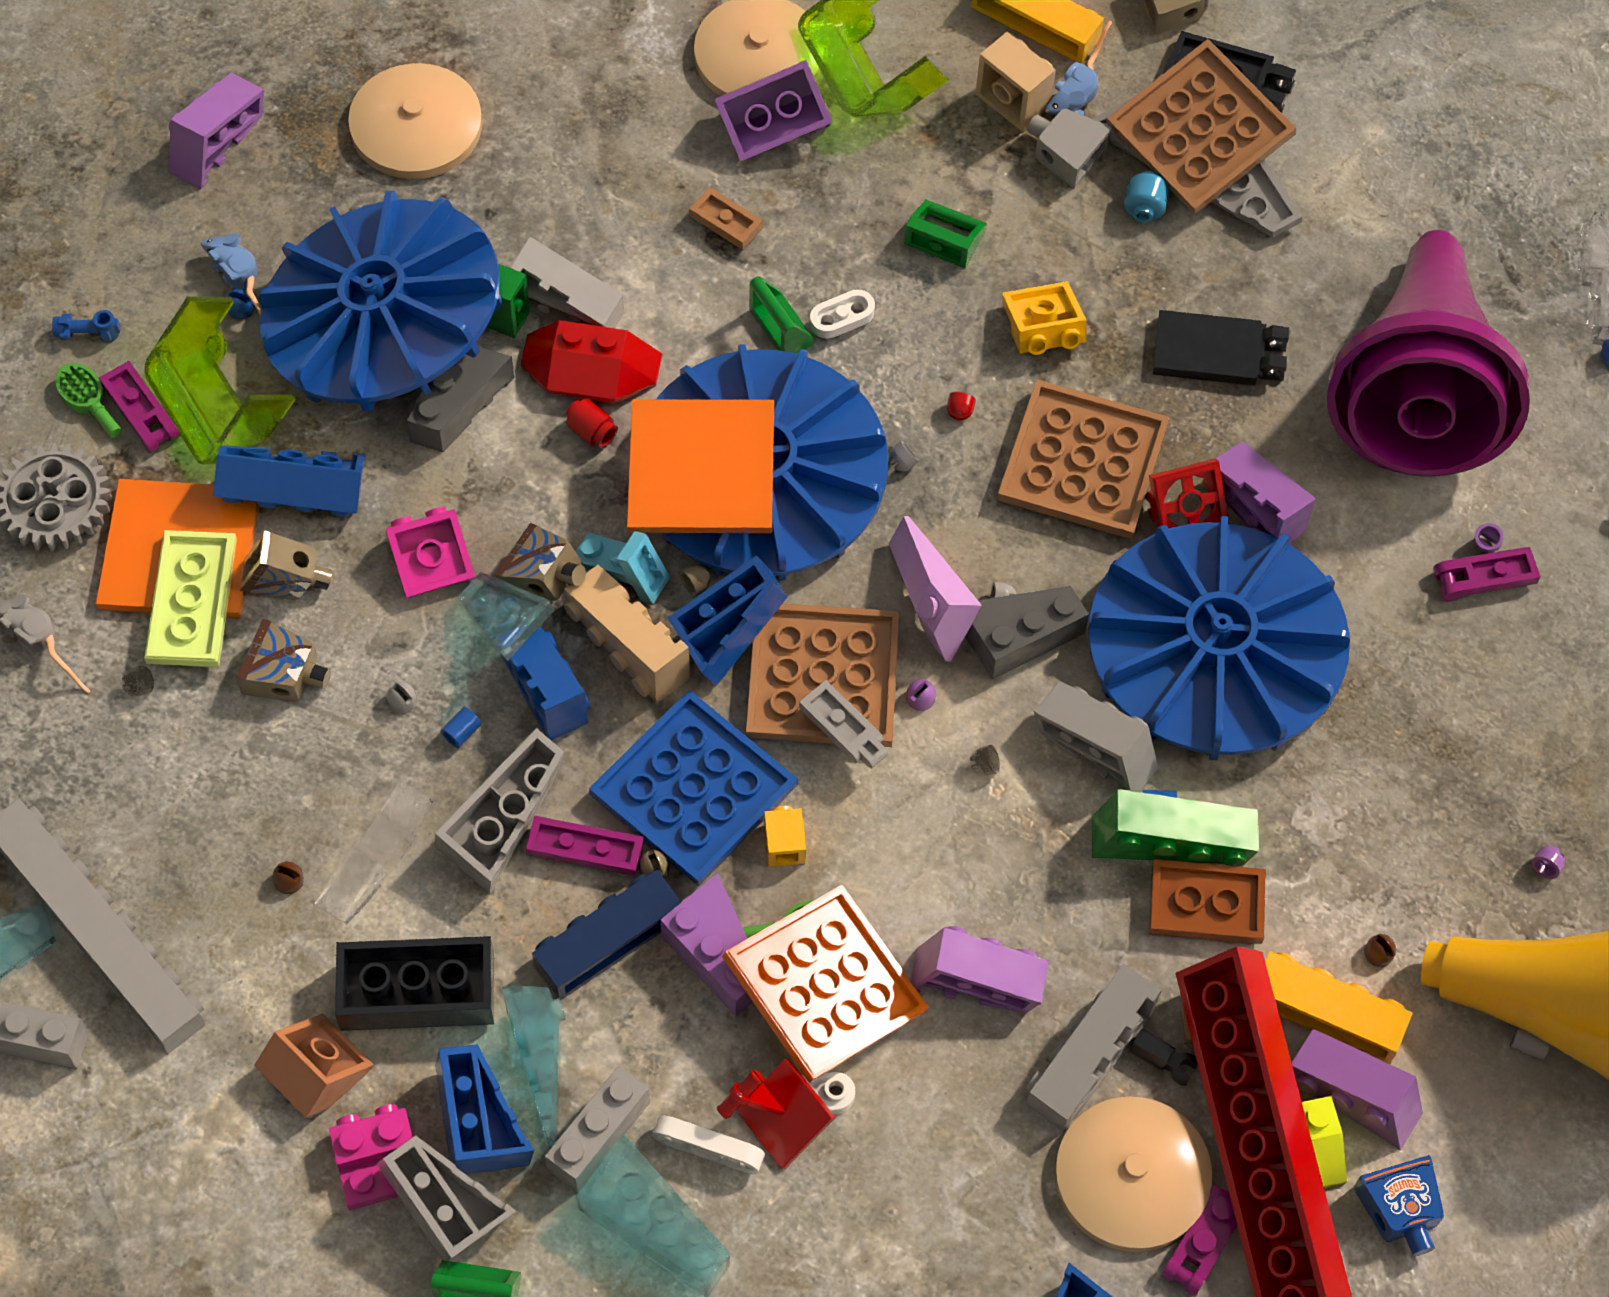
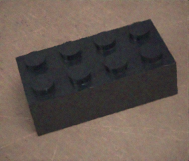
(414, 983)

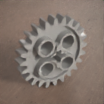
(53, 497)

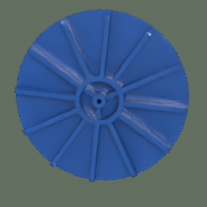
(380, 301)
(825, 459)
(1219, 638)

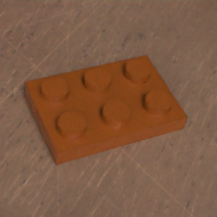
(1207, 901)

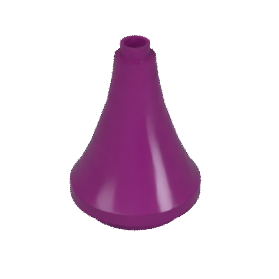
(1430, 376)

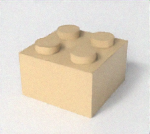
(1014, 80)

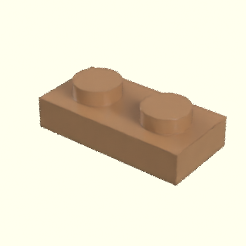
(726, 218)

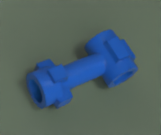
(102, 323)

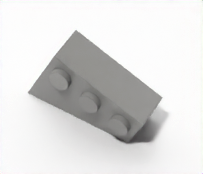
(564, 290)
(1100, 733)

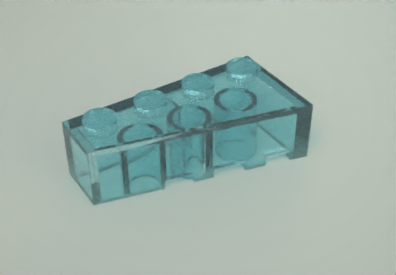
(651, 1217)

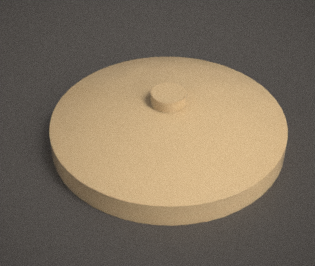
(748, 42)
(415, 121)
(1133, 1174)

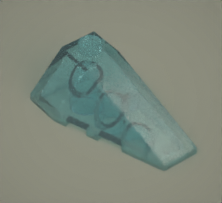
(538, 1037)

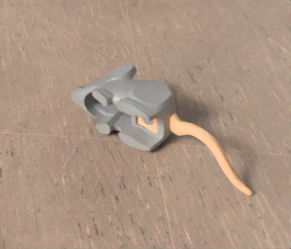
(33, 629)

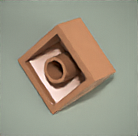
(312, 1064)

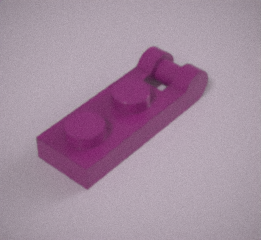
(139, 406)
(1487, 573)
(1203, 1242)

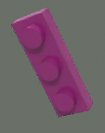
(584, 845)

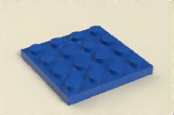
(693, 787)

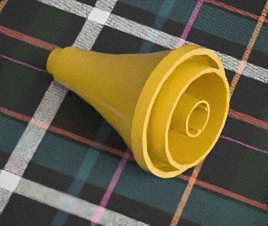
(1537, 985)

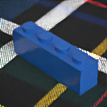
(289, 479)

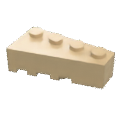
(628, 635)

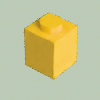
(784, 836)

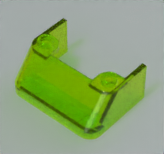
(834, 37)
(196, 392)

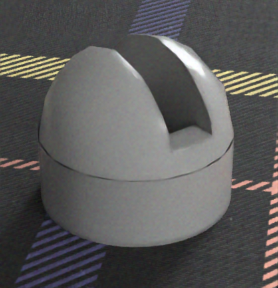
(905, 456)
(1001, 589)
(396, 702)

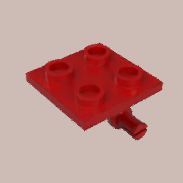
(779, 1111)

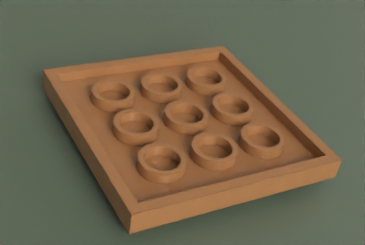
(1201, 126)
(1083, 459)
(815, 644)

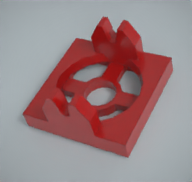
(1215, 497)

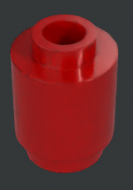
(591, 423)

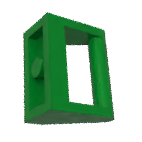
(941, 241)
(777, 317)
(470, 1280)

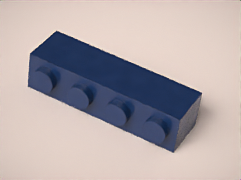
(605, 935)

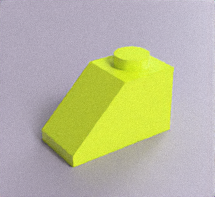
(1326, 1140)

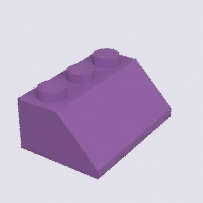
(773, 110)

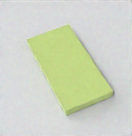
(191, 598)

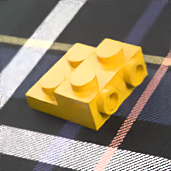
(1045, 318)

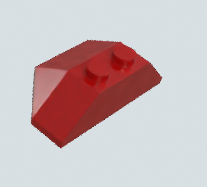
(590, 361)

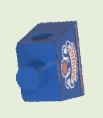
(1403, 1202)

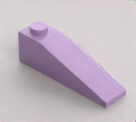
(937, 593)

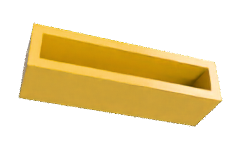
(1053, 23)
(1337, 1008)

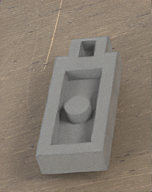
(844, 725)

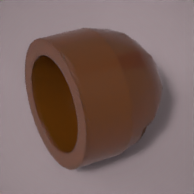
(285, 883)
(1375, 953)

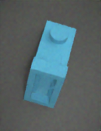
(627, 562)

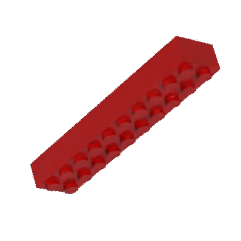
(1261, 1128)

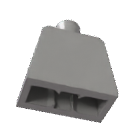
(1069, 144)

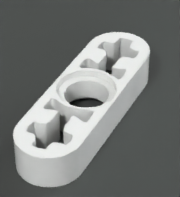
(708, 1144)

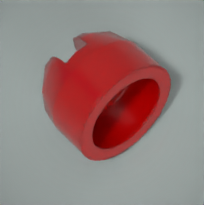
(960, 405)

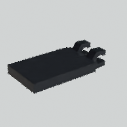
(1255, 66)
(1218, 348)

